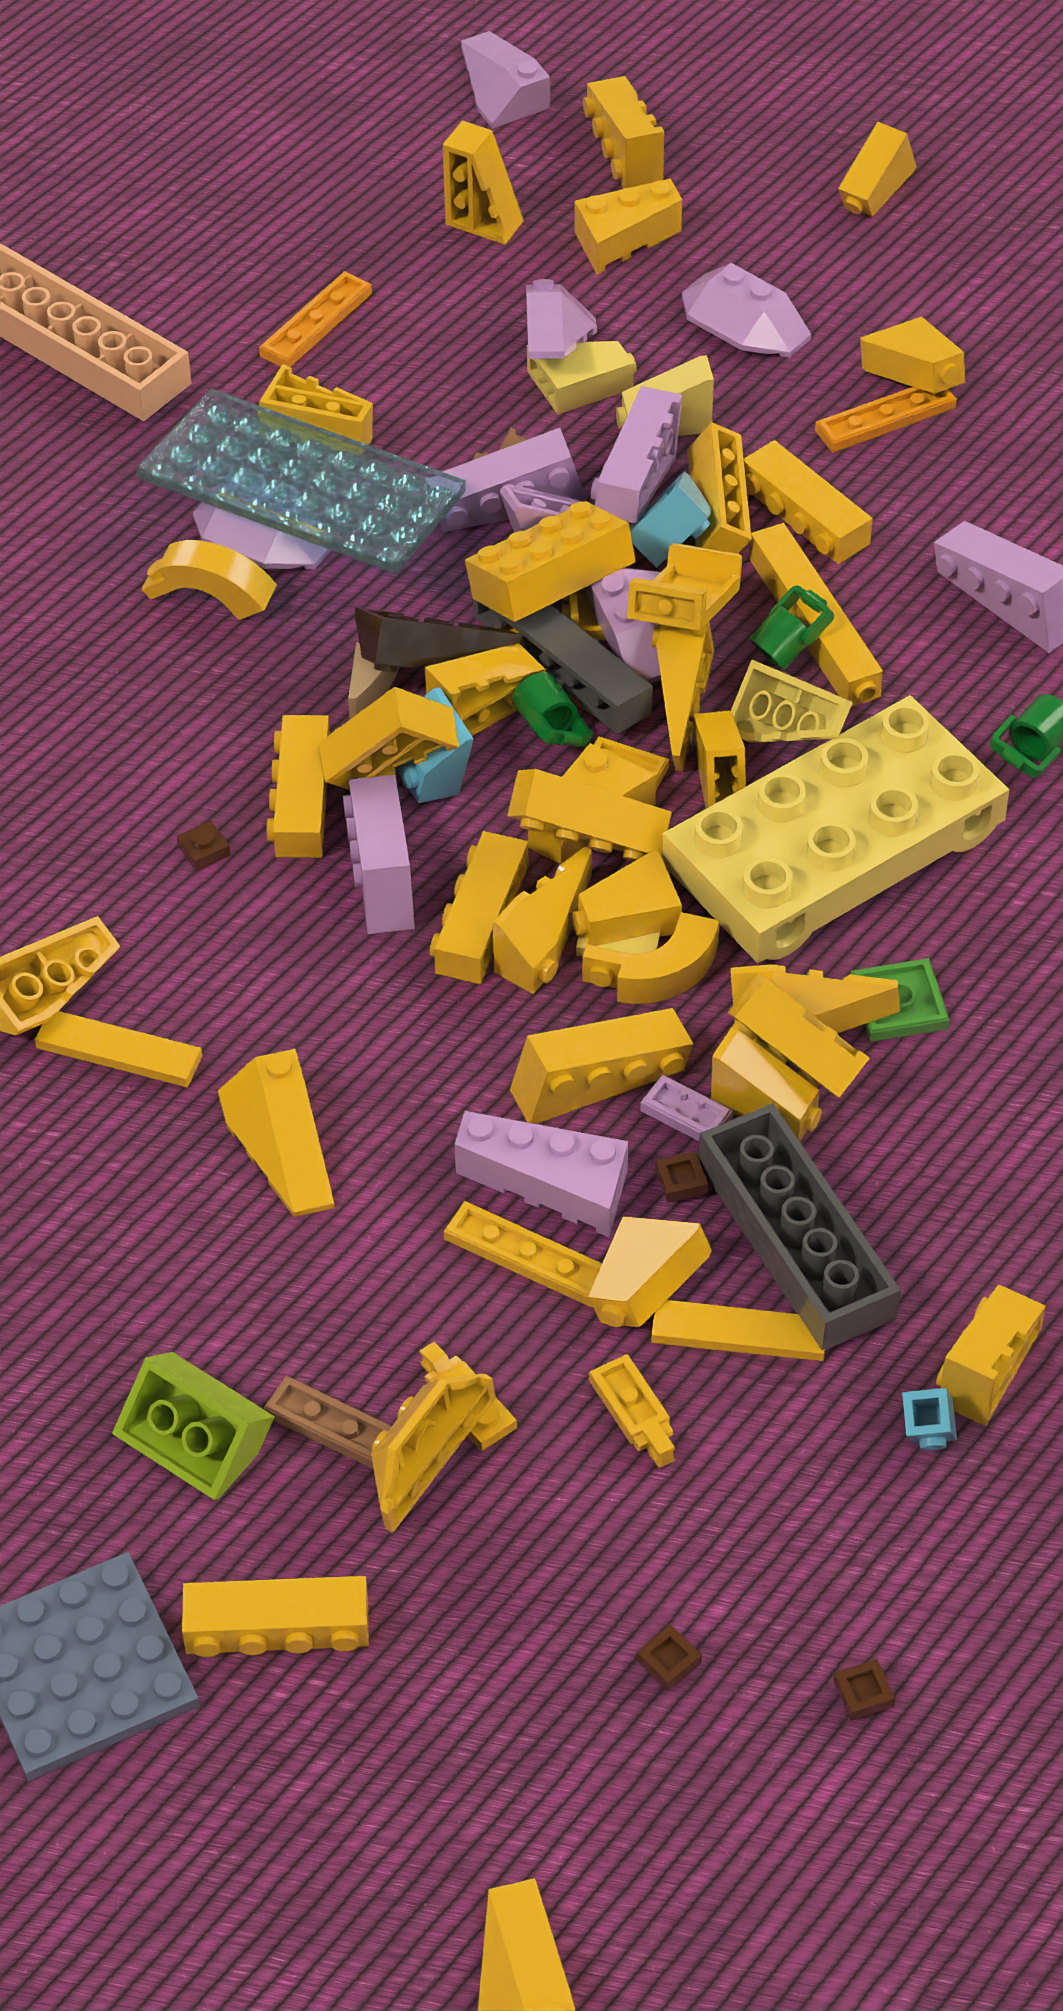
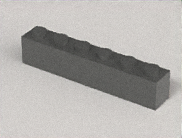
(580, 665)

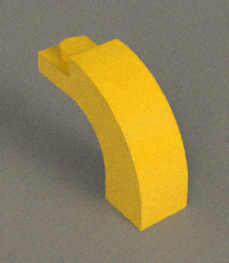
(215, 570)
(658, 973)

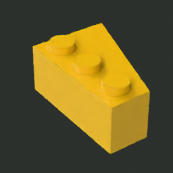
(478, 185)
(603, 771)

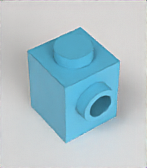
(929, 1418)

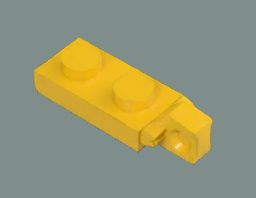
(635, 1408)
(495, 1421)

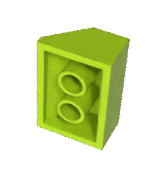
(192, 1423)

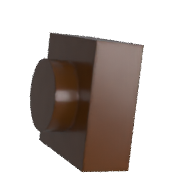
(203, 845)
(681, 1176)
(669, 1657)
(864, 1689)

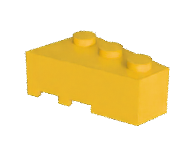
(627, 219)
(313, 404)
(483, 683)
(387, 735)
(796, 1036)
(990, 1352)

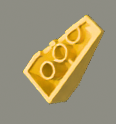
(684, 669)
(275, 1123)

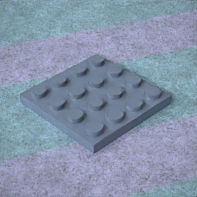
(86, 1667)

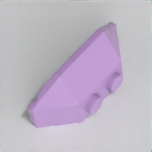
(745, 312)
(529, 506)
(257, 542)
(626, 637)

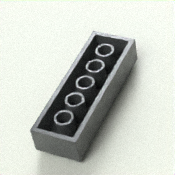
(798, 1227)

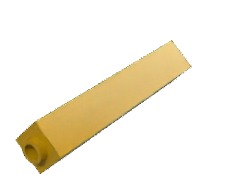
(839, 647)

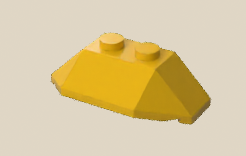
(425, 1439)

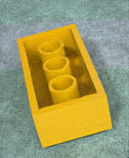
(550, 560)

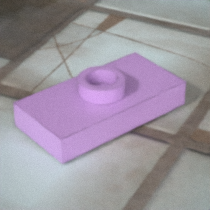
(683, 1108)

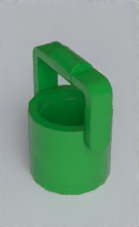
(783, 635)
(550, 711)
(1033, 734)

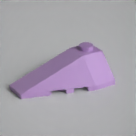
(504, 80)
(555, 320)

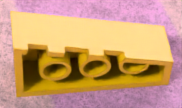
(625, 132)
(597, 1061)

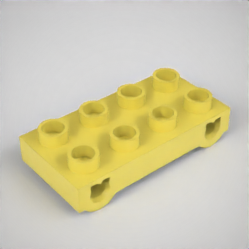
(834, 828)

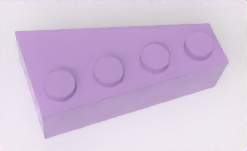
(640, 455)
(535, 463)
(1006, 580)
(379, 853)
(546, 1166)

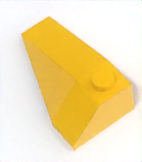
(537, 925)
(49, 973)
(832, 1001)
(520, 1954)

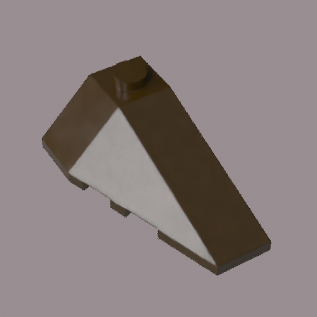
(402, 641)

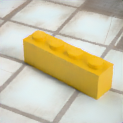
(719, 474)
(807, 502)
(300, 789)
(588, 814)
(481, 894)
(275, 1615)

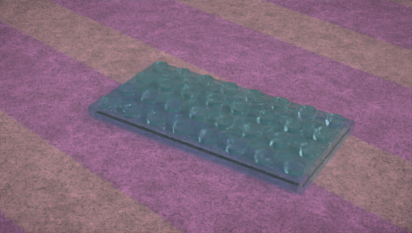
(302, 480)

